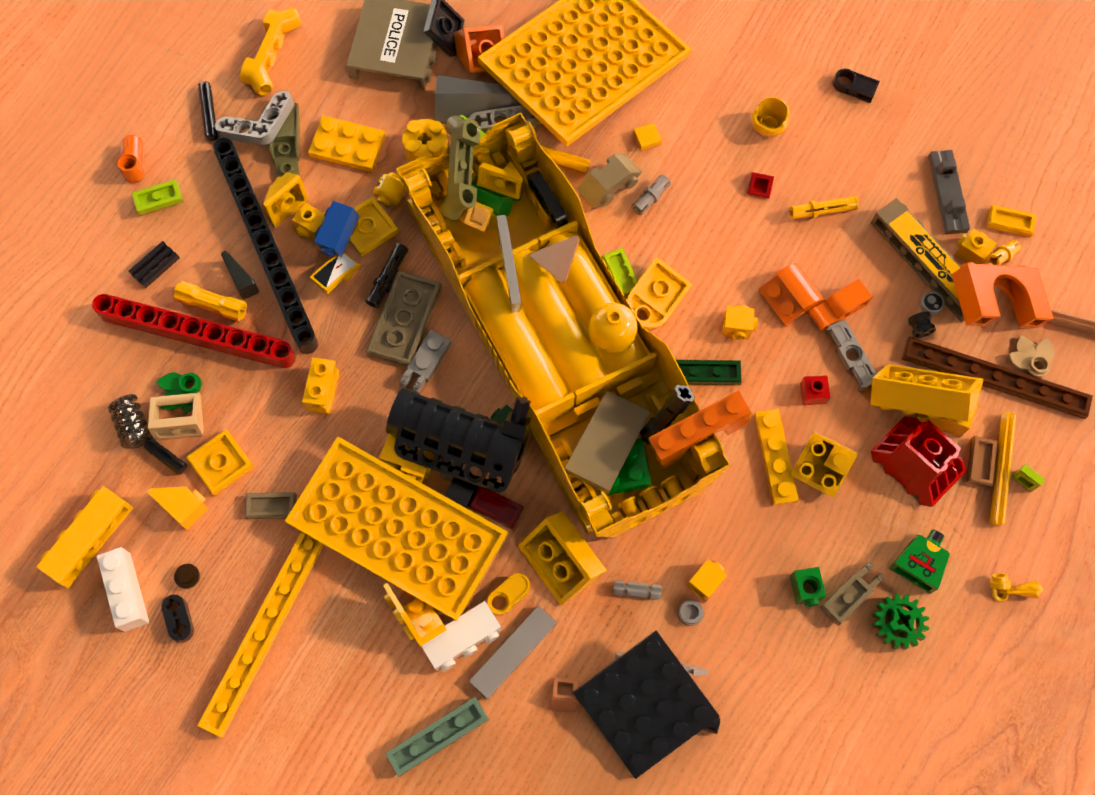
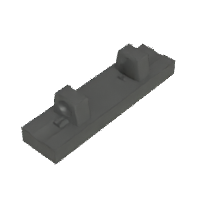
(949, 192)

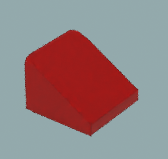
(760, 185)

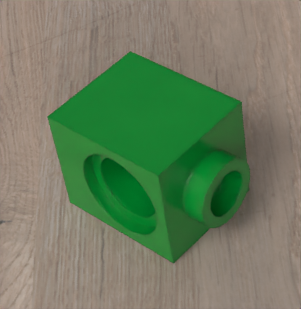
(810, 576)

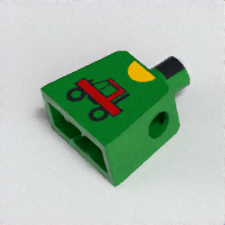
(923, 561)

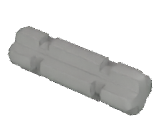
(637, 589)

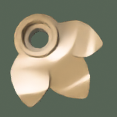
(1030, 354)

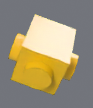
(739, 322)

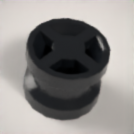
(921, 324)

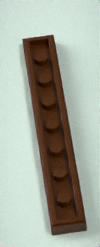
(998, 377)

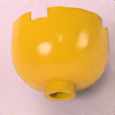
(613, 327)

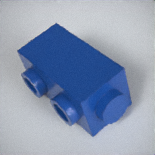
(336, 229)

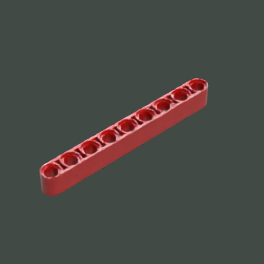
(185, 324)

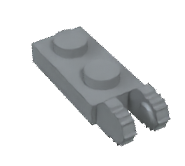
(426, 360)

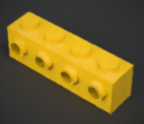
(84, 537)

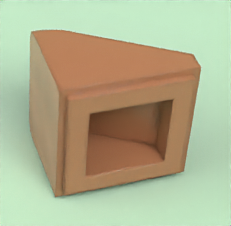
(563, 696)

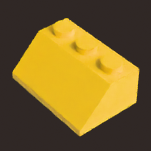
(561, 557)

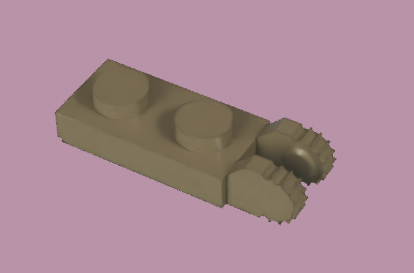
(850, 595)

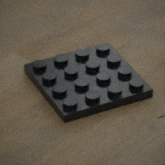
(646, 704)

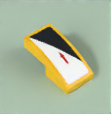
(334, 271)

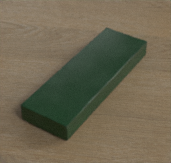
(711, 372)

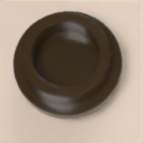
(186, 576)

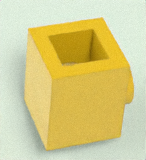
(307, 221)
(974, 247)

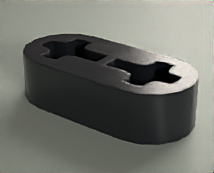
(172, 620)

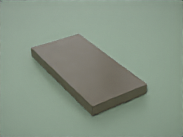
(404, 318)
(607, 442)

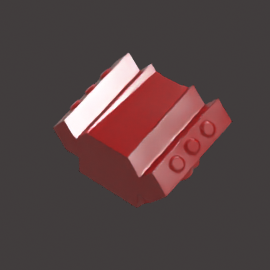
(920, 459)

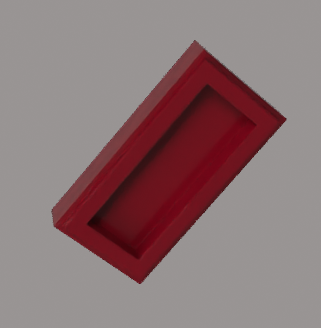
(496, 507)

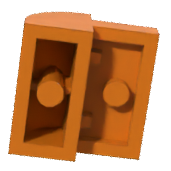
(791, 293)

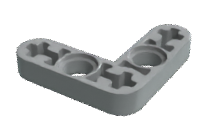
(261, 131)

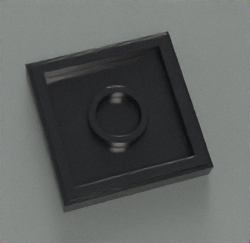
(440, 25)

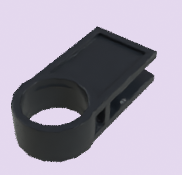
(861, 87)

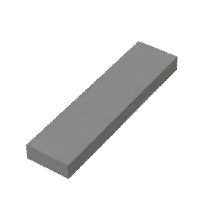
(509, 265)
(512, 652)

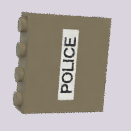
(393, 41)

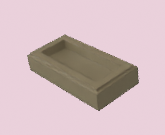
(269, 505)

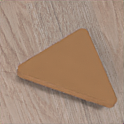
(558, 257)

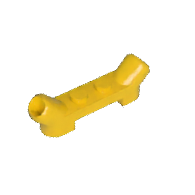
(255, 70)

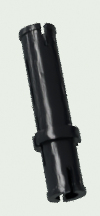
(376, 297)

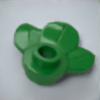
(177, 384)

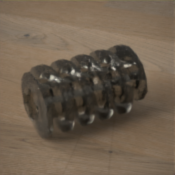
(128, 421)

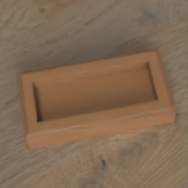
(982, 461)

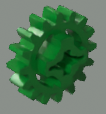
(906, 631)

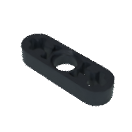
(547, 199)

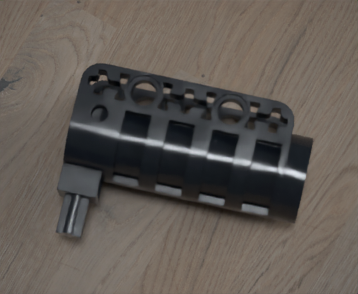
(459, 437)

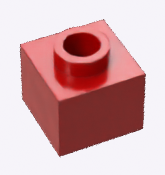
(810, 395)

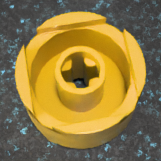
(424, 138)

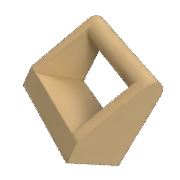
(176, 427)

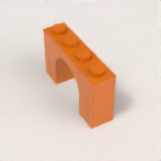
(1021, 284)
(726, 414)

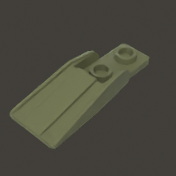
(286, 145)

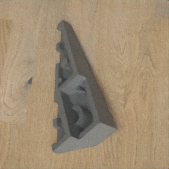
(467, 96)

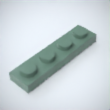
(436, 736)

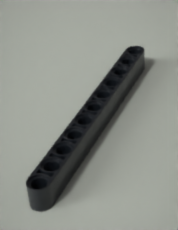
(268, 252)

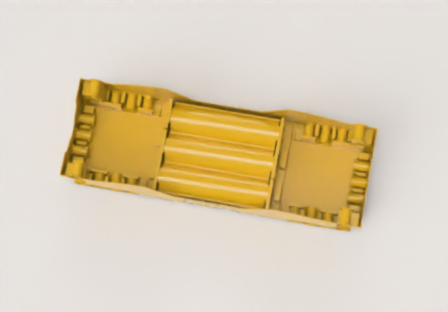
(547, 344)

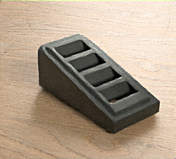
(245, 284)

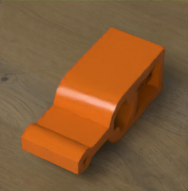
(841, 305)

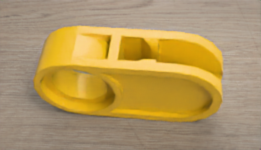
(513, 591)

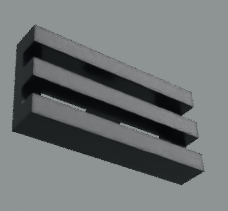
(152, 261)

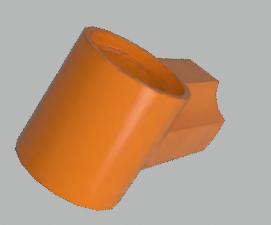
(131, 158)

